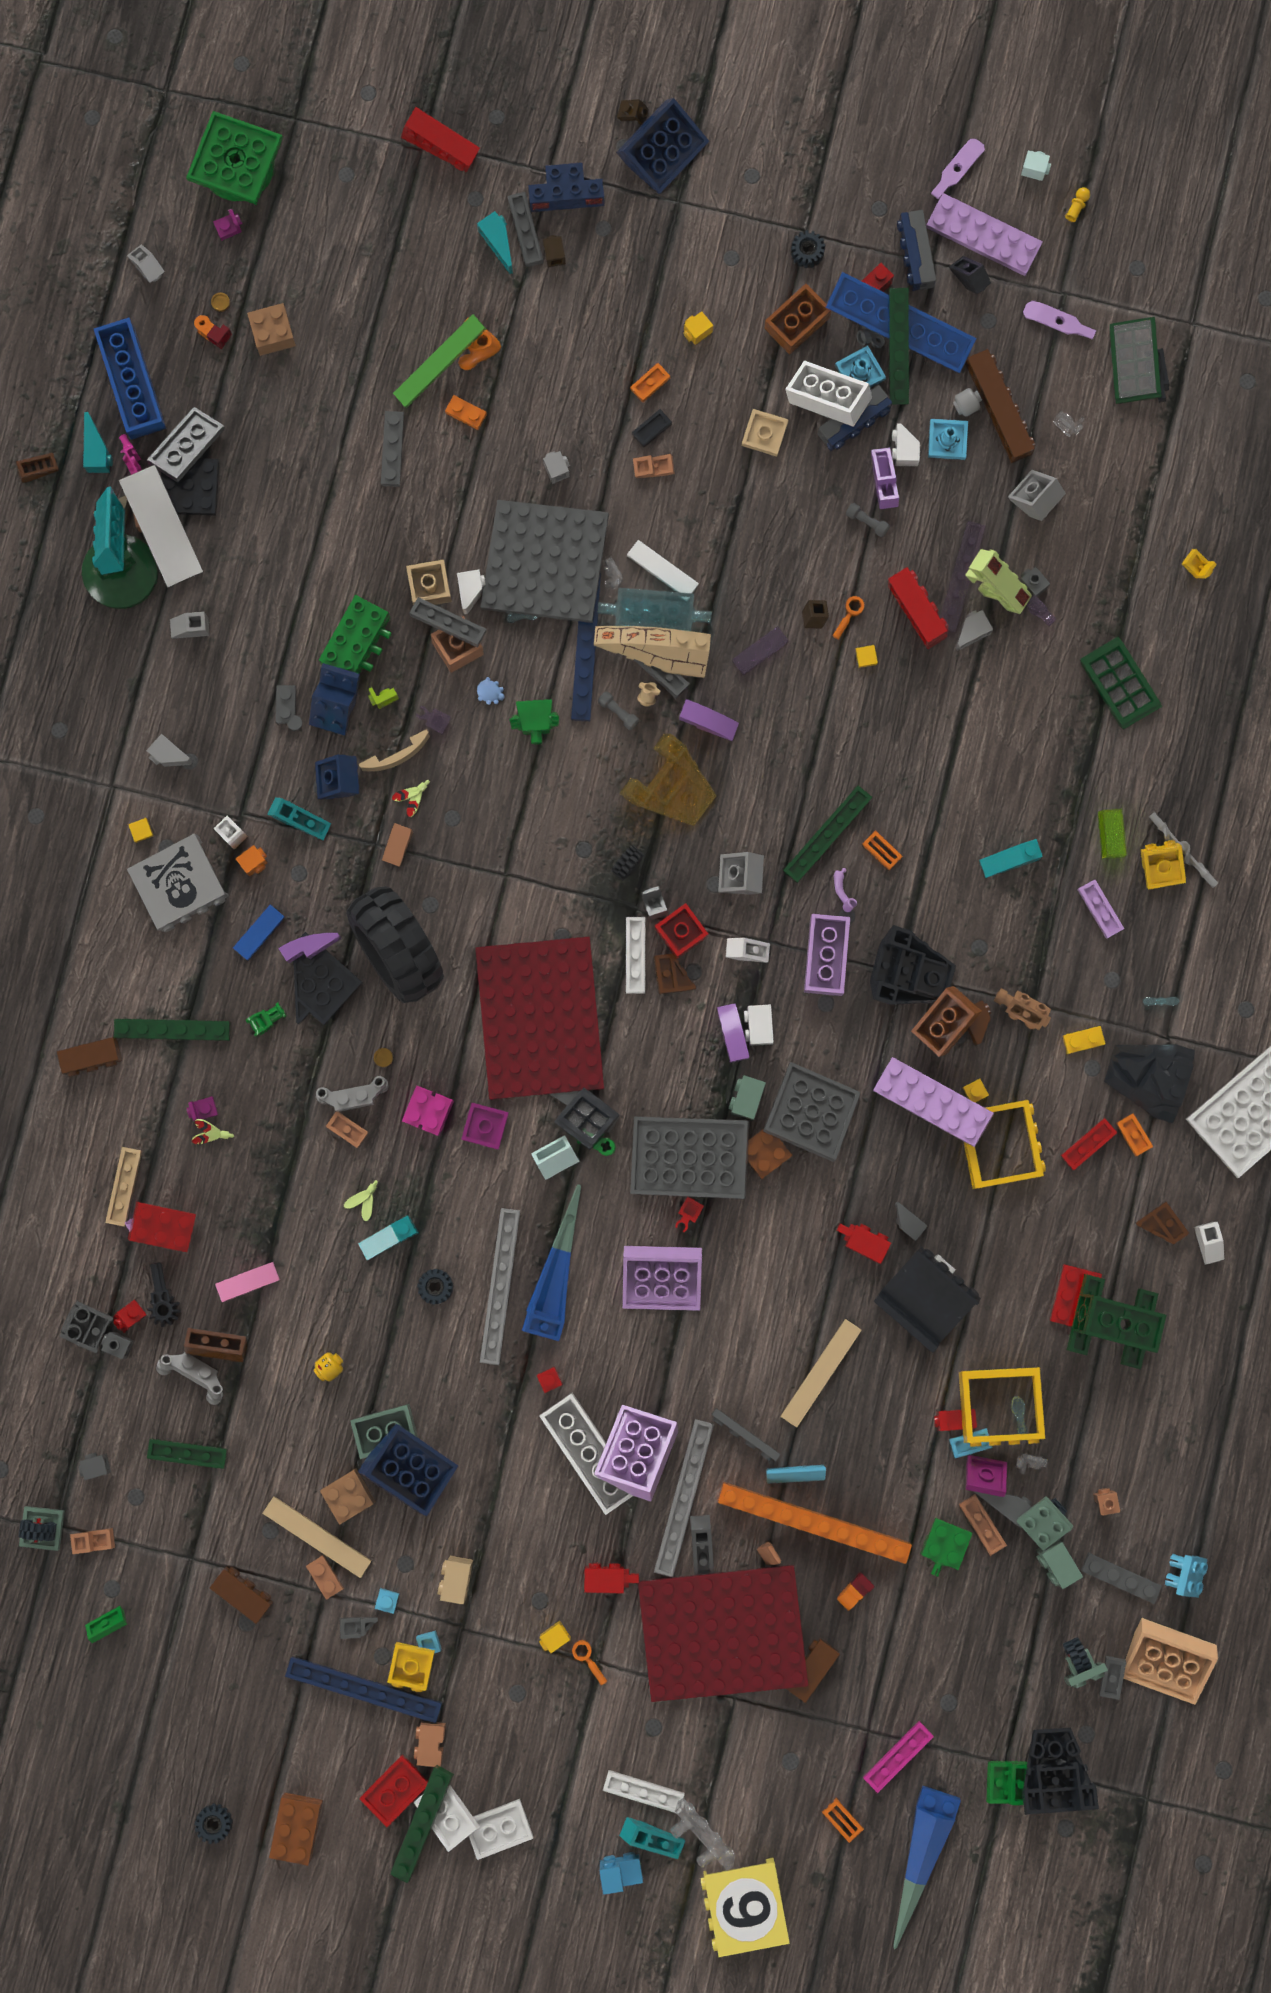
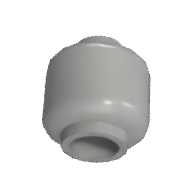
(967, 402)

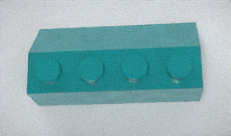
(109, 533)

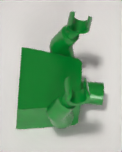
(535, 718)

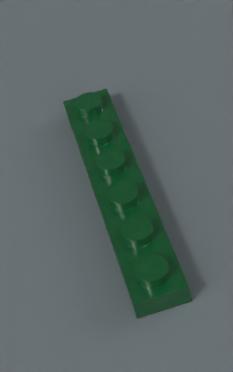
(899, 345)
(827, 834)
(172, 1029)
(422, 1824)

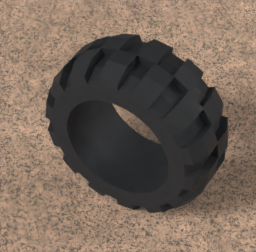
(395, 944)

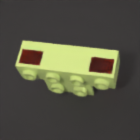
(998, 581)

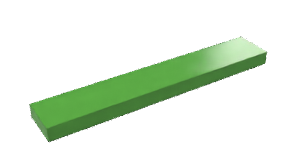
(439, 360)

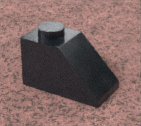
(971, 274)

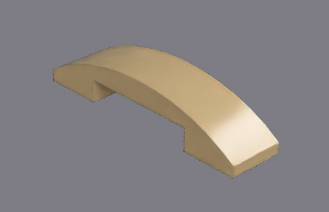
(418, 742)

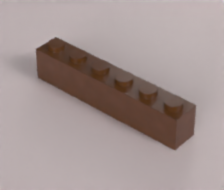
(1000, 406)

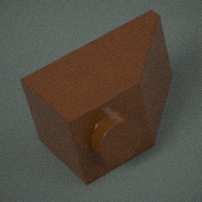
(980, 1025)

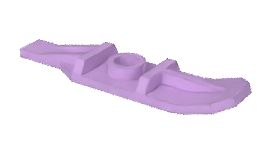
(964, 160)
(1048, 315)

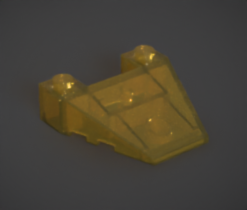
(678, 787)

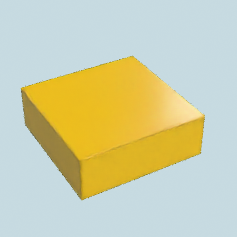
(866, 656)
(140, 830)

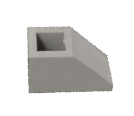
(189, 625)

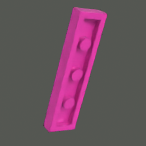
(898, 1756)

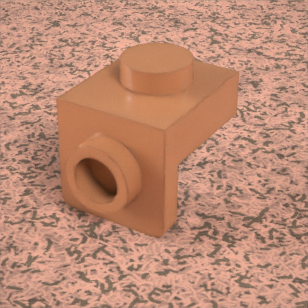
(1107, 1501)

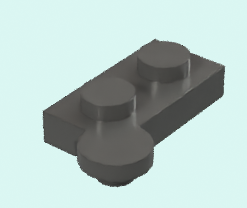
(287, 707)

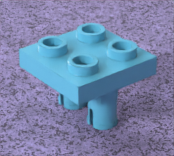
(1191, 1576)

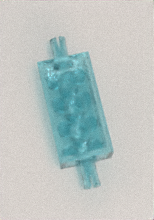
(654, 609)

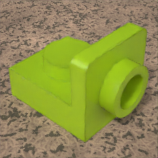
(385, 698)

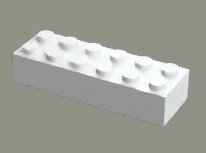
(583, 1448)

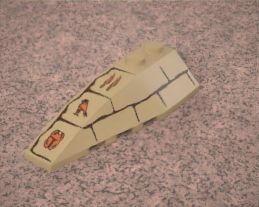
(663, 648)

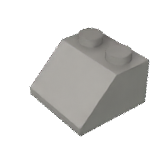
(1037, 494)
(741, 873)

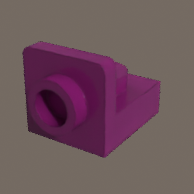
(228, 225)
(202, 1109)

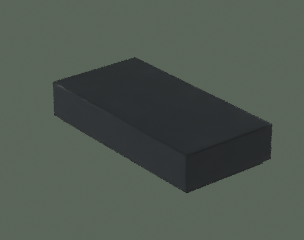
(652, 428)

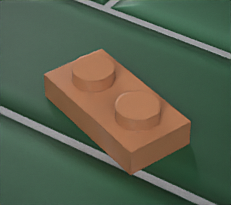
(347, 1129)
(324, 1577)

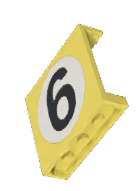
(745, 1909)

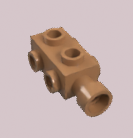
(1024, 1008)

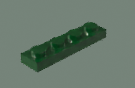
(187, 1453)

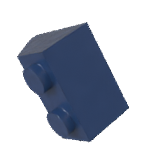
(337, 777)

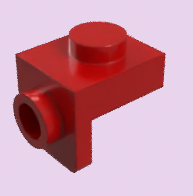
(128, 1316)

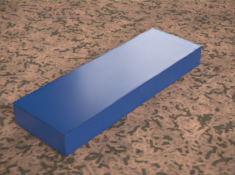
(259, 932)

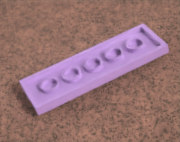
(984, 234)
(933, 1102)

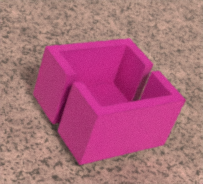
(427, 1110)

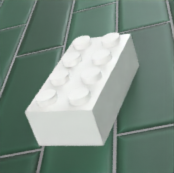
(829, 393)

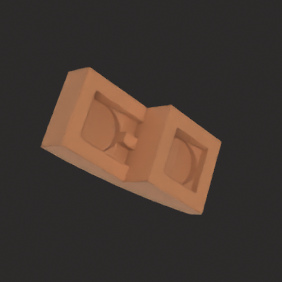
(653, 466)
(92, 1541)

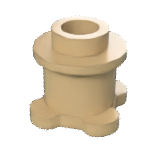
(648, 693)

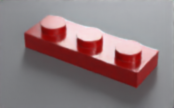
(1088, 1144)

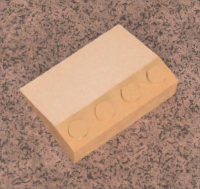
(1169, 1661)

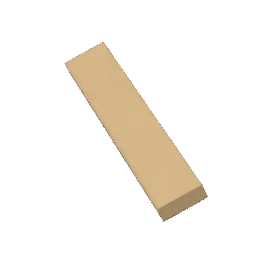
(821, 1373)
(317, 1537)

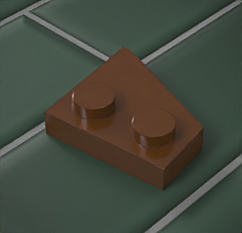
(671, 975)
(1164, 1224)

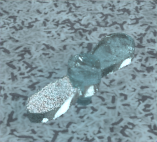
(1160, 1001)

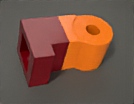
(211, 332)
(855, 1591)

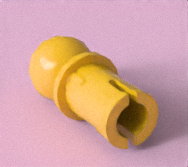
(1078, 204)

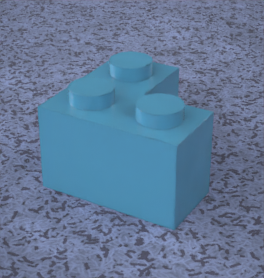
(620, 1872)

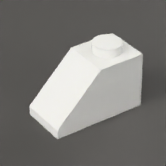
(470, 588)
(747, 950)

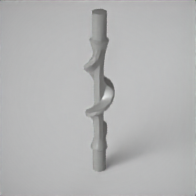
(1189, 859)

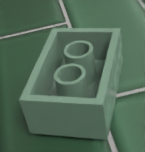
(372, 1428)

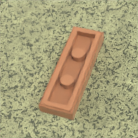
(982, 1524)

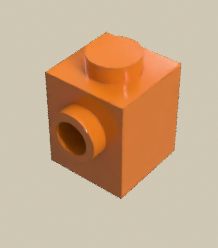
(252, 860)

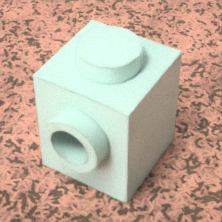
(1036, 165)

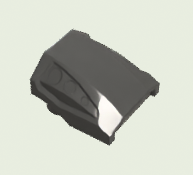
(85, 1326)

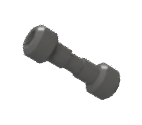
(854, 511)
(630, 721)

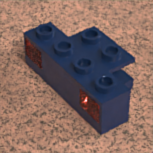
(566, 189)

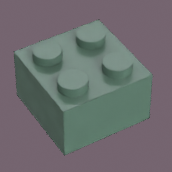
(747, 1098)
(1059, 1564)

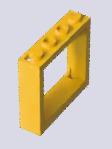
(1035, 1148)
(964, 1377)

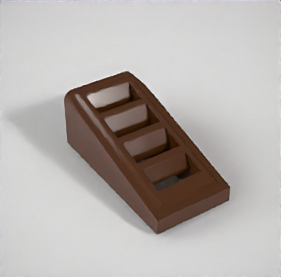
(32, 475)

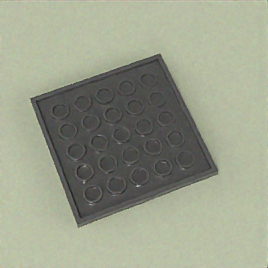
(545, 561)

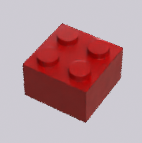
(681, 931)

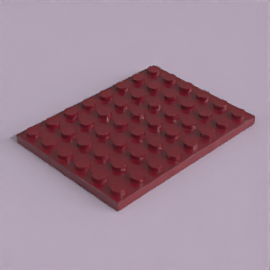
(539, 1018)
(723, 1633)

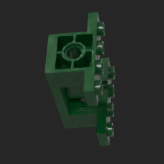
(1103, 1319)

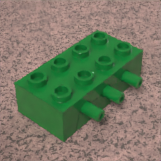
(357, 636)

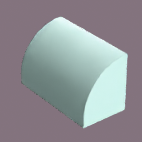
(555, 1157)

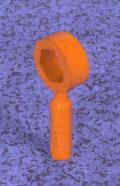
(845, 621)
(592, 1665)

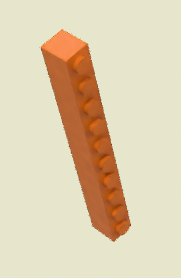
(814, 1522)

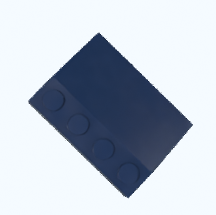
(663, 145)
(408, 1469)

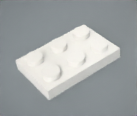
(452, 1821)
(500, 1829)

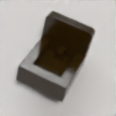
(633, 110)

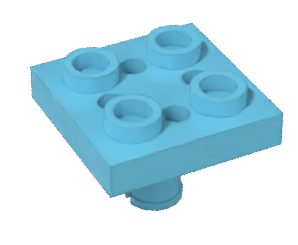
(863, 360)
(948, 432)

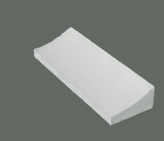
(160, 525)

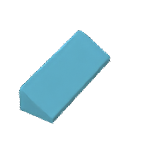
(795, 1474)

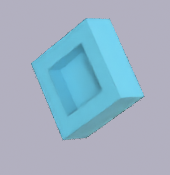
(387, 1601)
(429, 1641)

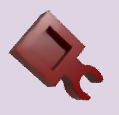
(690, 1211)

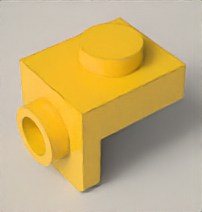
(1198, 564)

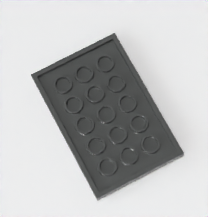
(690, 1157)

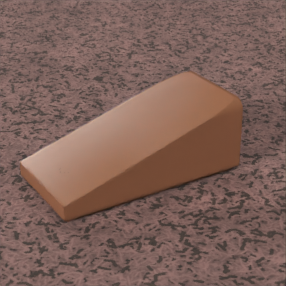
(397, 844)
(769, 1554)

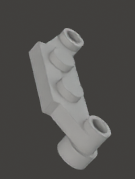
(353, 1097)
(195, 1371)

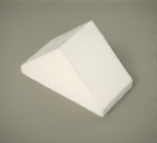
(230, 832)

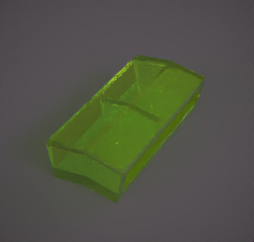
(1112, 834)

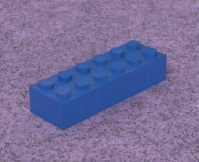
(130, 378)

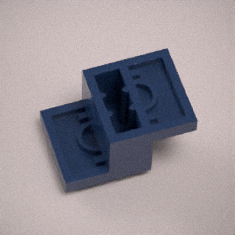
(334, 699)

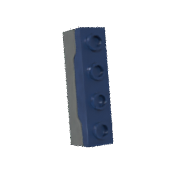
(917, 250)
(836, 433)

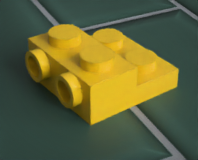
(1163, 864)
(411, 1667)

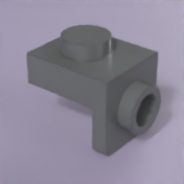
(654, 903)

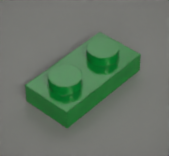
(105, 1624)

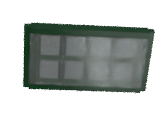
(1135, 360)
(1120, 683)

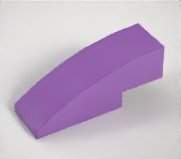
(885, 478)
(708, 720)
(308, 945)
(733, 1033)

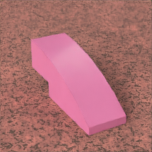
(247, 1282)

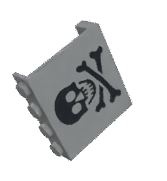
(177, 883)

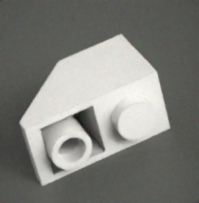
(906, 447)
(1210, 1242)

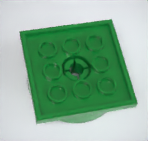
(229, 141)

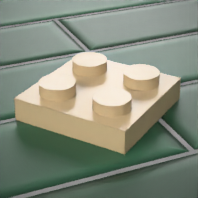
(764, 432)

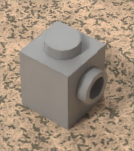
(556, 466)

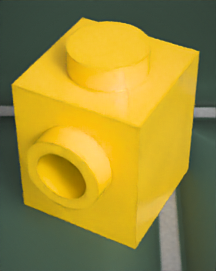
(697, 328)
(554, 1637)

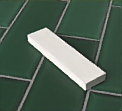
(661, 568)
(635, 955)
(642, 1791)

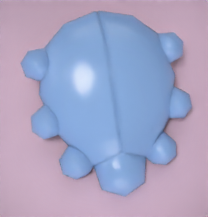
(489, 691)

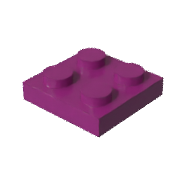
(485, 1126)
(986, 1475)

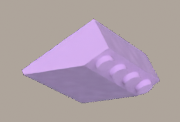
(662, 1278)
(637, 1452)

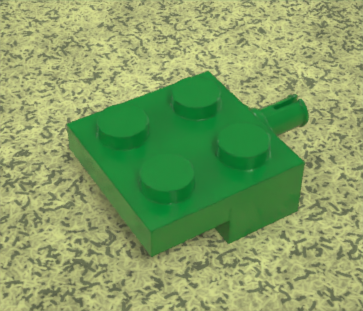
(945, 1545)
(1005, 1782)

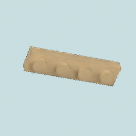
(123, 1186)

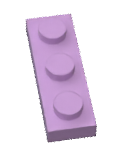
(1100, 909)

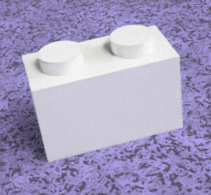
(759, 1025)

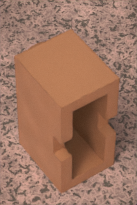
(429, 1750)

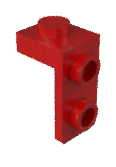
(952, 1420)

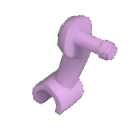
(848, 904)

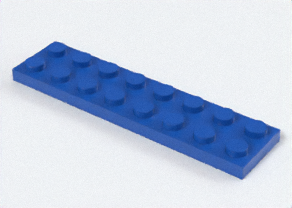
(926, 333)

